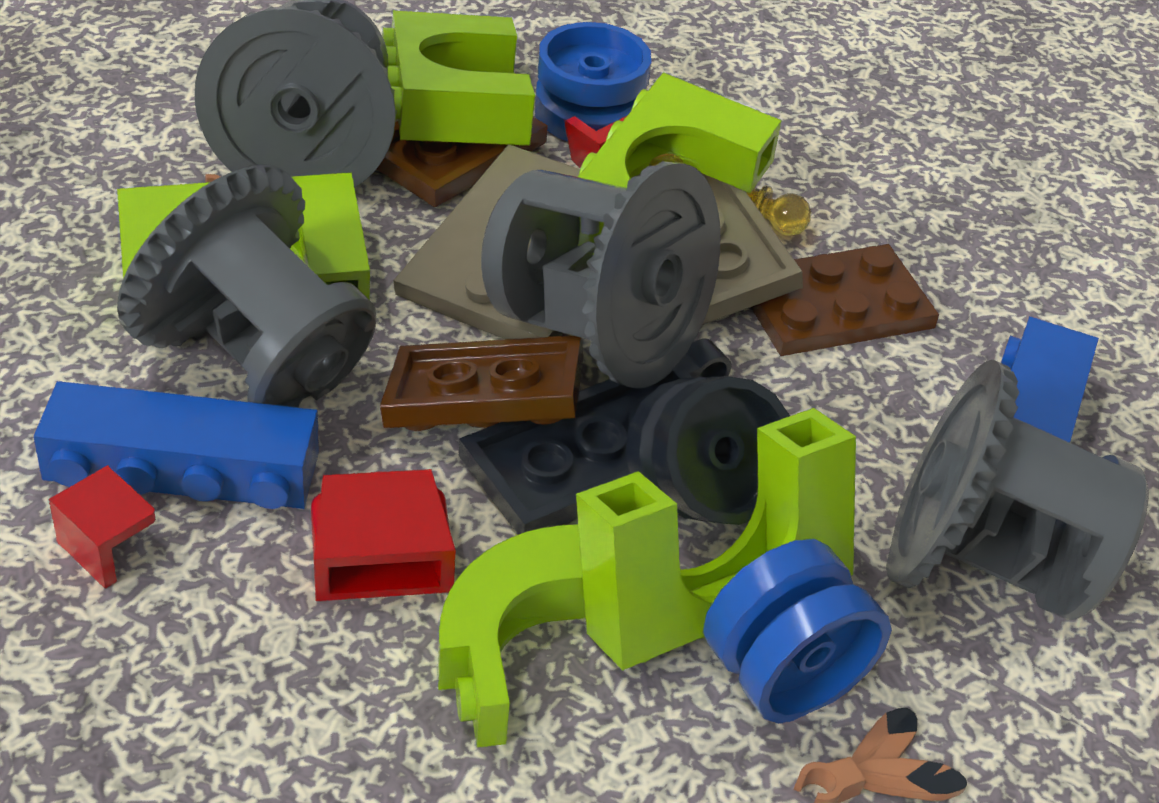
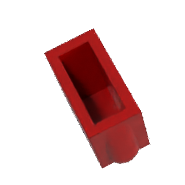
(381, 536)

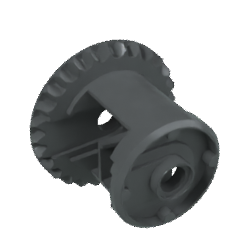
(298, 91)
(230, 272)
(648, 273)
(1017, 503)

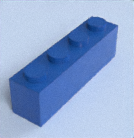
(1051, 374)
(179, 444)

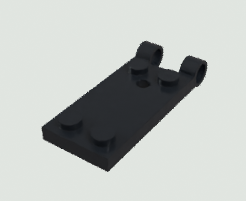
(540, 468)

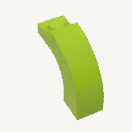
(494, 599)

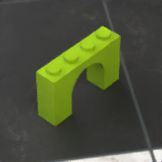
(458, 79)
(692, 123)
(329, 238)
(630, 540)

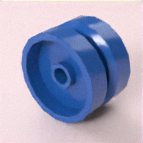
(589, 74)
(796, 630)

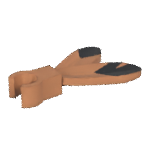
(880, 769)

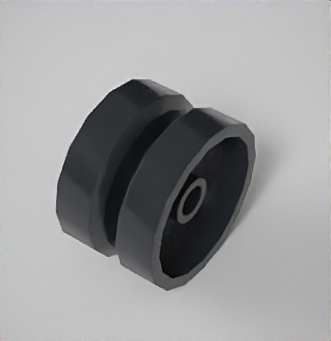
(702, 444)

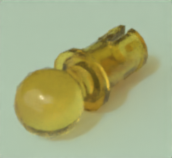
(788, 213)

